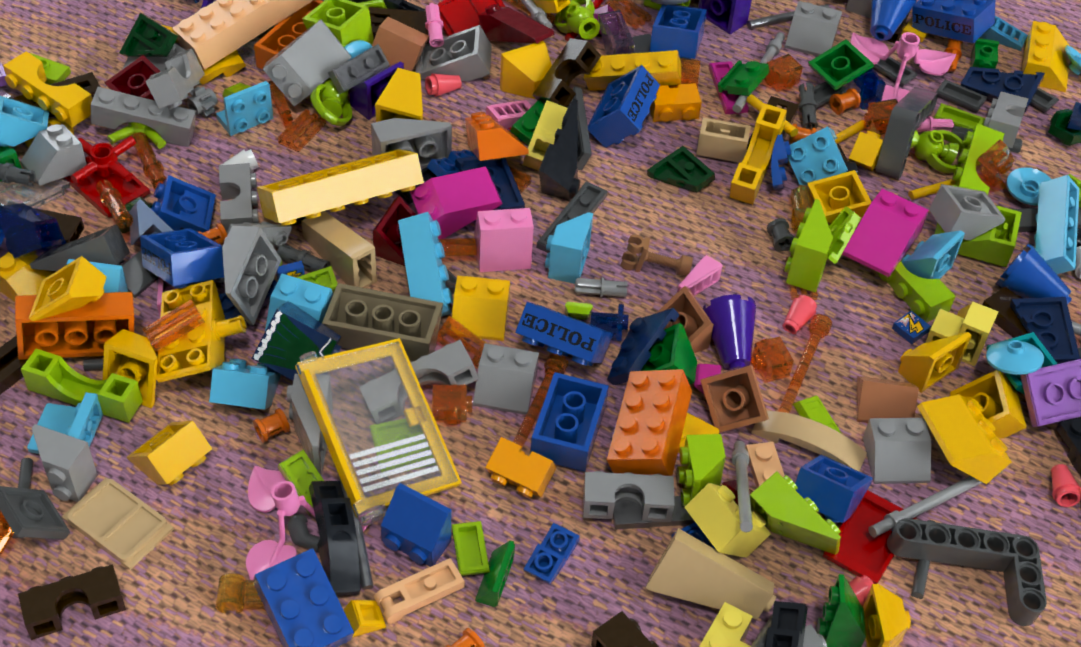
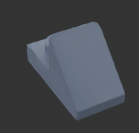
(145, 222)

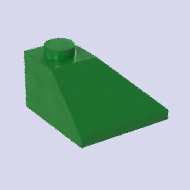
(840, 64)
(673, 353)

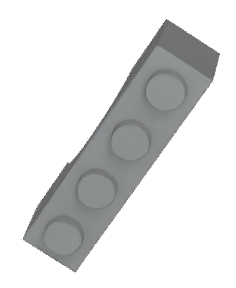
(178, 80)
(114, 108)
(446, 366)

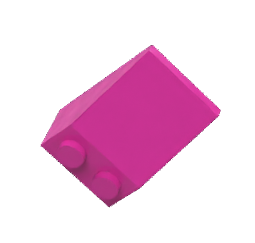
(456, 198)
(886, 232)

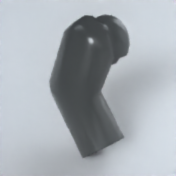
(299, 533)

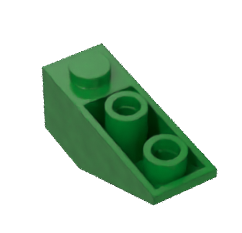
(842, 617)

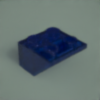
(29, 230)

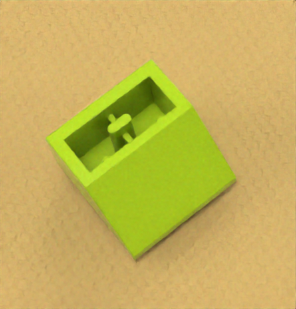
(701, 463)

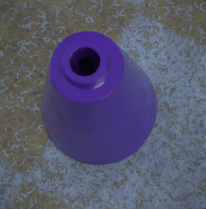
(732, 329)

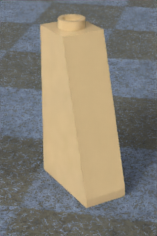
(347, 251)
(709, 578)

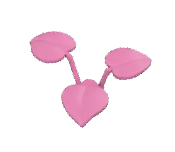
(929, 61)
(266, 492)

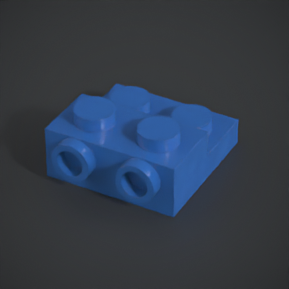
(183, 205)

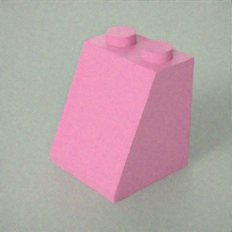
(504, 239)

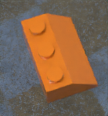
(490, 139)

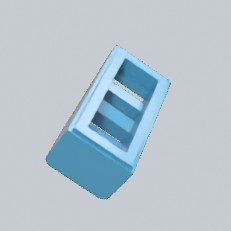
(1005, 34)

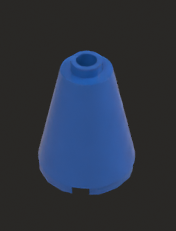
(888, 16)
(1033, 277)

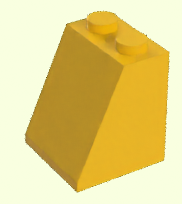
(401, 97)

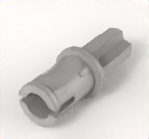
(601, 287)

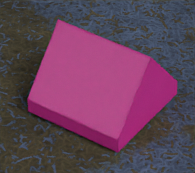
(704, 371)

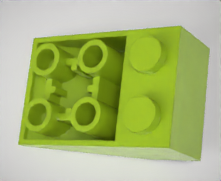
(994, 245)
(809, 250)
(792, 515)

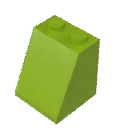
(345, 20)

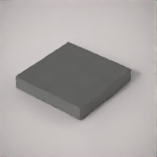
(31, 514)

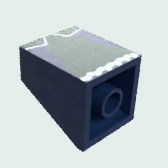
(291, 336)

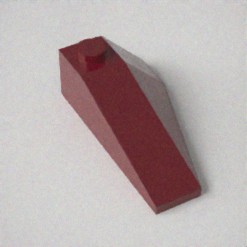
(511, 26)

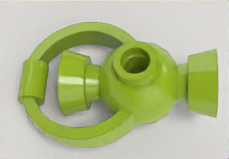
(578, 19)
(331, 104)
(931, 145)

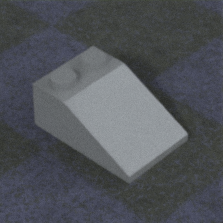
(461, 54)
(306, 62)
(423, 137)
(248, 269)
(306, 424)

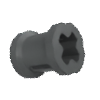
(779, 231)

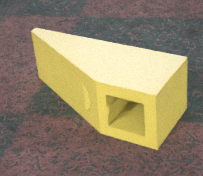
(544, 134)

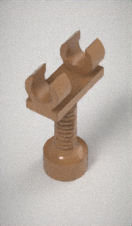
(682, 265)

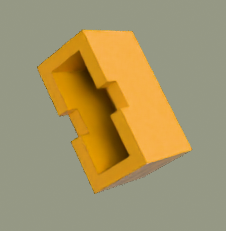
(676, 103)
(513, 466)

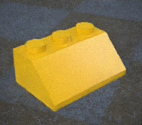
(1046, 54)
(966, 436)

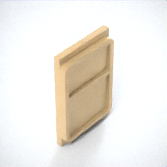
(118, 522)

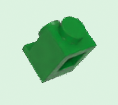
(985, 54)

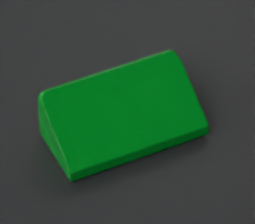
(494, 581)

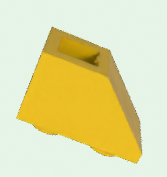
(866, 150)

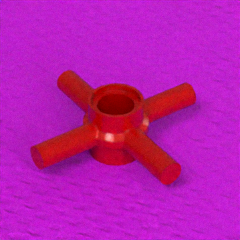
(104, 160)

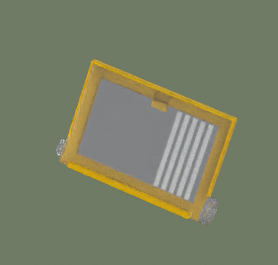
(376, 425)

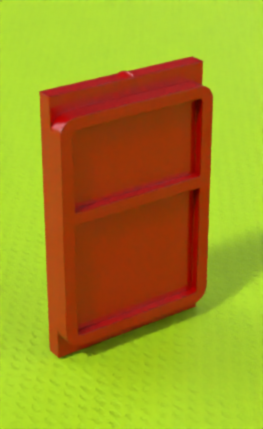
(463, 14)
(128, 190)
(858, 549)

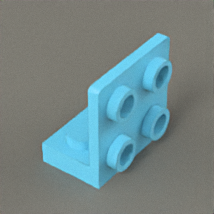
(246, 109)
(816, 157)
(76, 421)

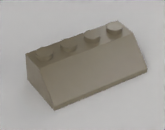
(376, 316)

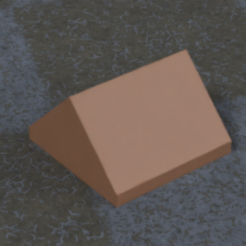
(400, 43)
(692, 317)
(734, 398)
(885, 399)

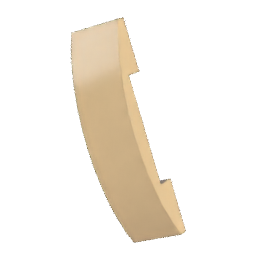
(811, 436)

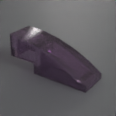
(615, 33)

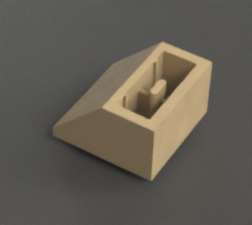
(723, 140)

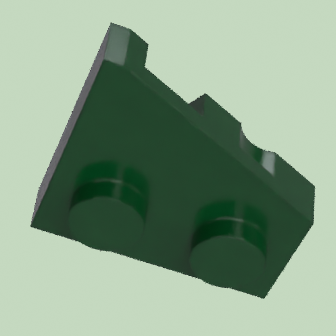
(148, 39)
(682, 170)

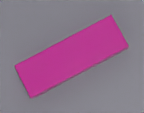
(718, 71)

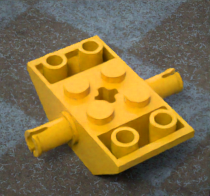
(203, 346)

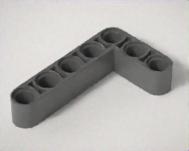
(904, 120)
(983, 549)

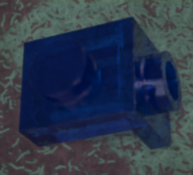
(871, 87)
(611, 322)

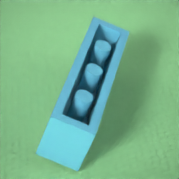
(1057, 223)
(424, 260)

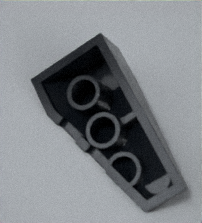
(560, 164)

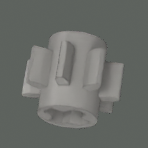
(202, 101)

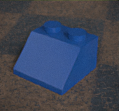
(832, 487)
(416, 526)

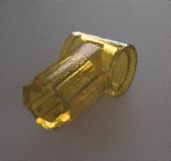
(800, 200)
(236, 594)

